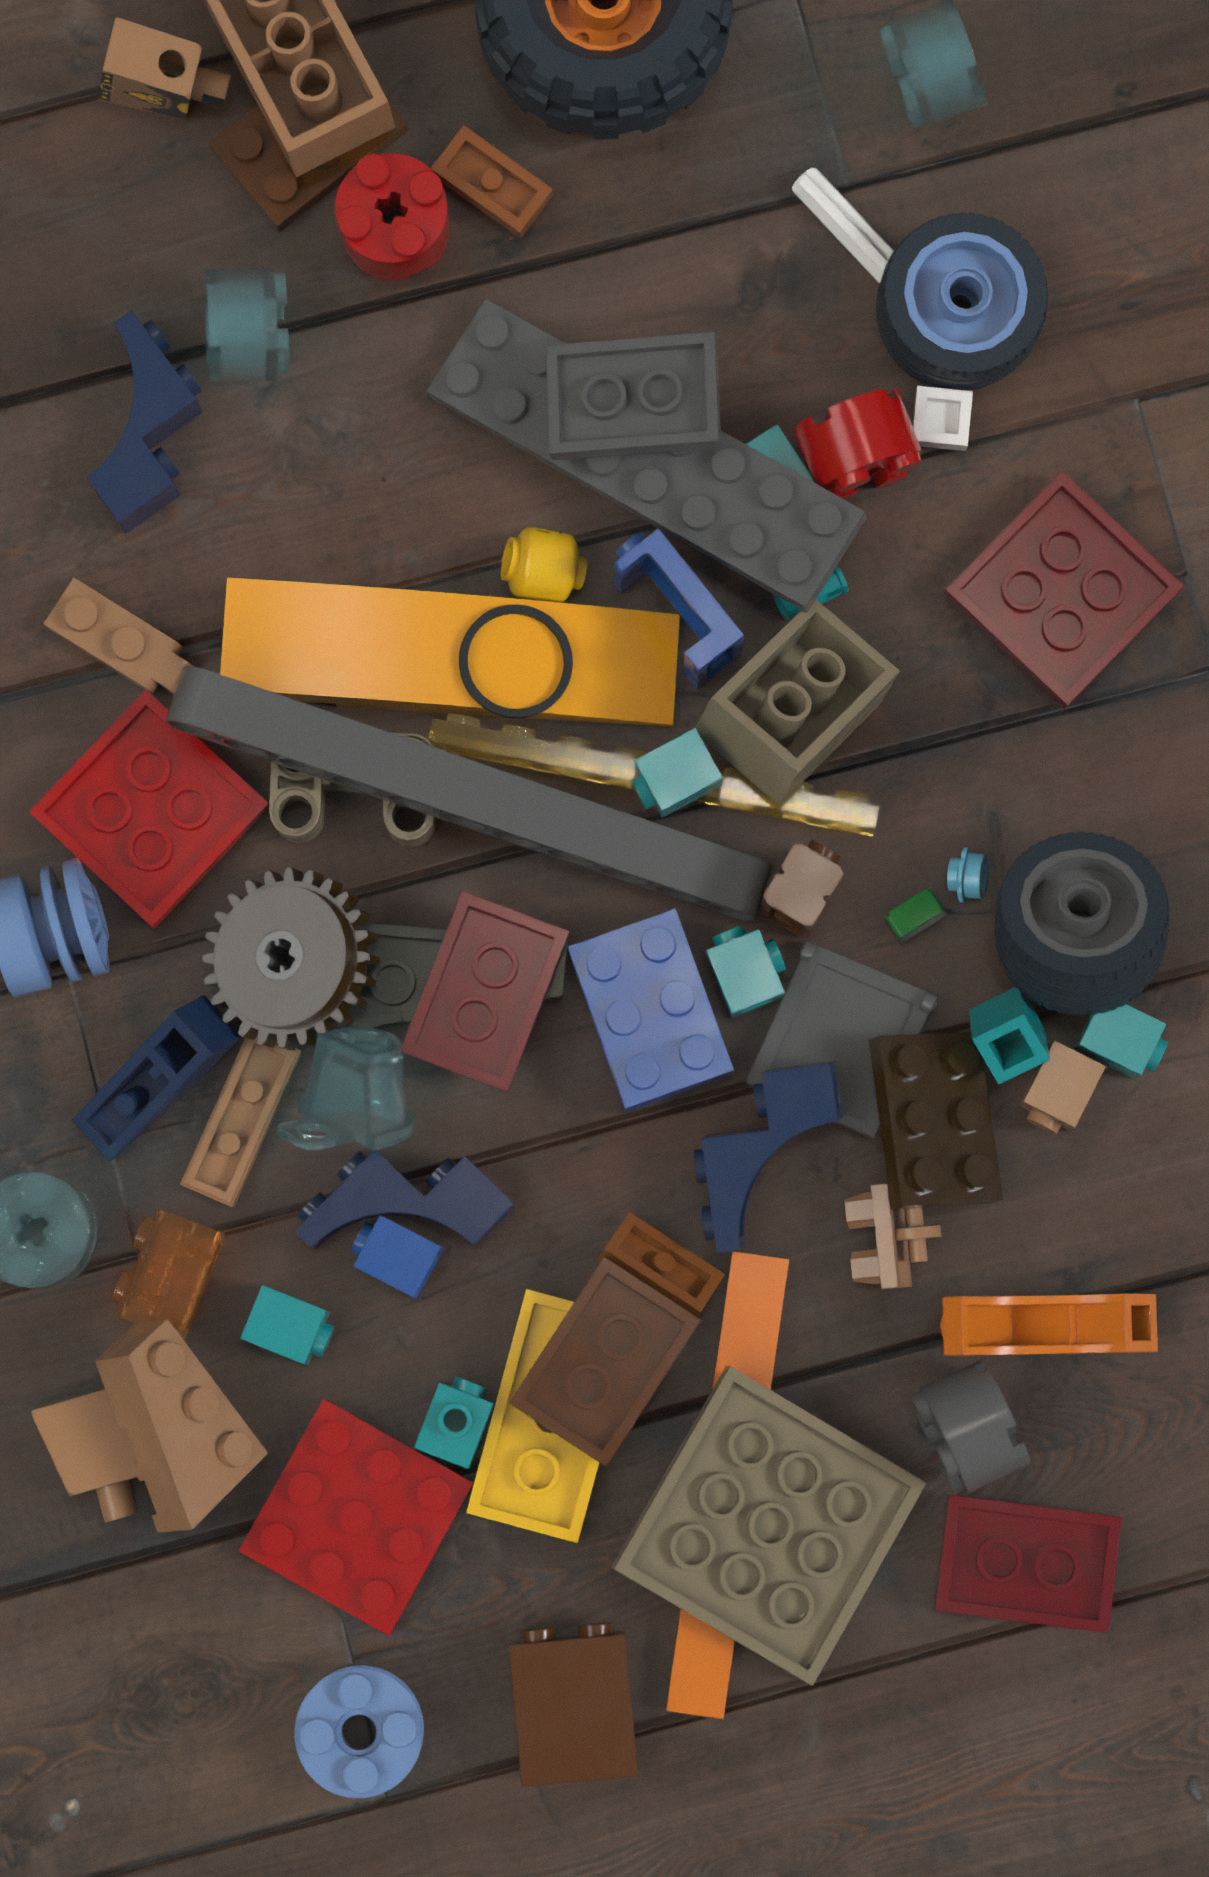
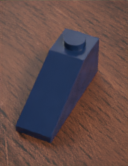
(156, 1076)

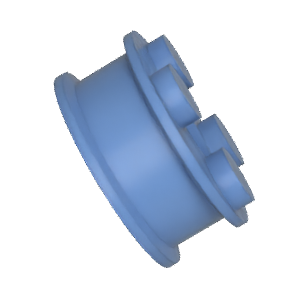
(353, 1769)

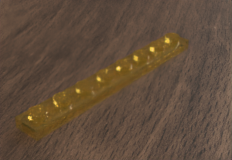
(575, 759)

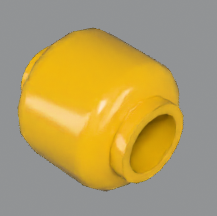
(543, 565)

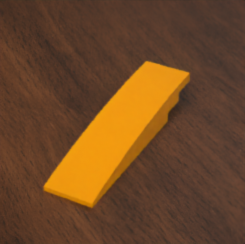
(404, 647)

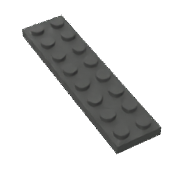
(714, 499)

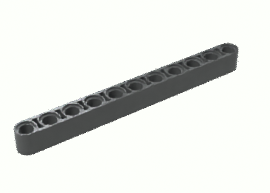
(468, 793)

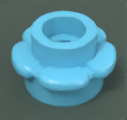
(968, 875)

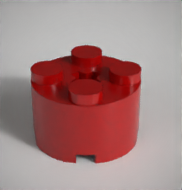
(377, 189)
(860, 443)

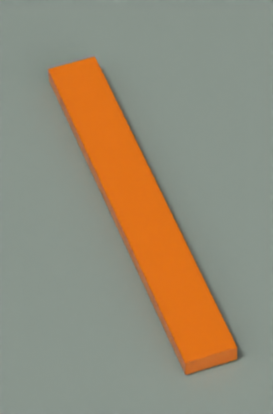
(749, 1345)

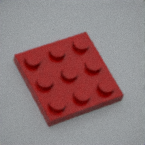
(149, 809)
(356, 1517)

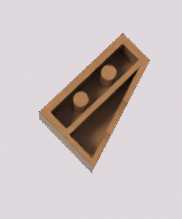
(179, 1424)

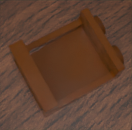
(573, 1705)

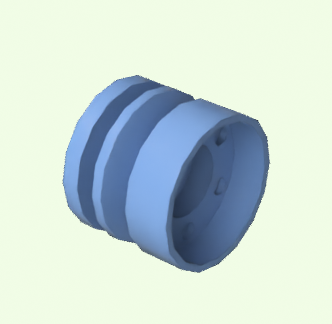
(50, 928)

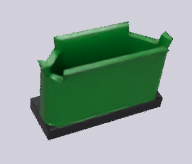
(915, 915)

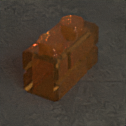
(169, 1271)

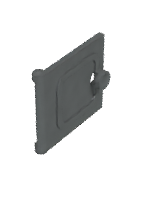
(831, 1016)

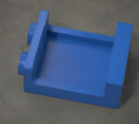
(718, 635)

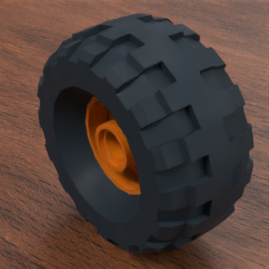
(603, 61)

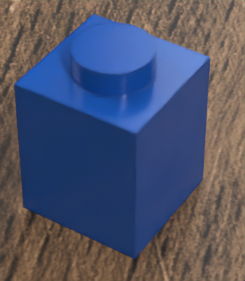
(395, 1255)

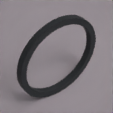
(556, 630)

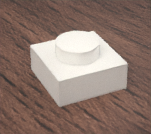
(942, 417)

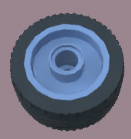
(968, 261)

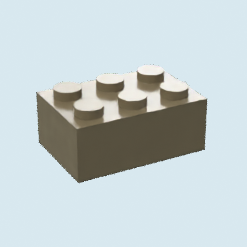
(796, 701)

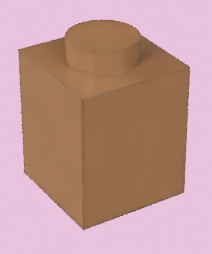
(1061, 1089)

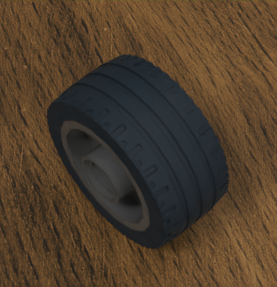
(1081, 923)

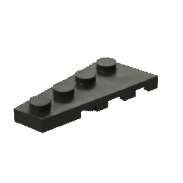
(403, 971)

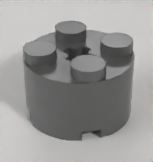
(973, 1428)

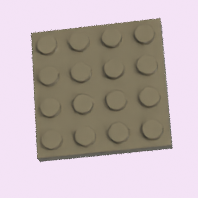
(769, 1525)

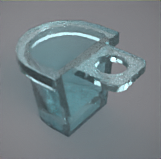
(353, 1093)

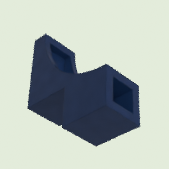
(133, 478)
(731, 1161)
(372, 1187)

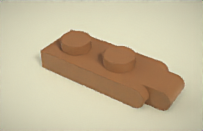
(117, 638)

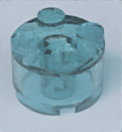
(936, 64)
(243, 324)
(68, 1237)

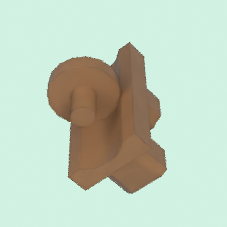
(890, 1261)

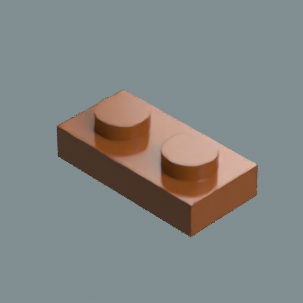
(492, 181)
(662, 1264)

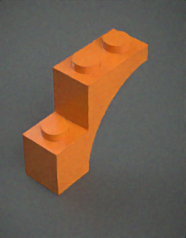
(1049, 1324)

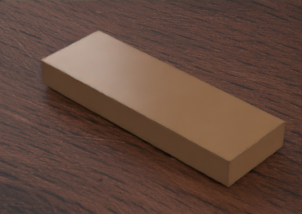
(240, 1121)

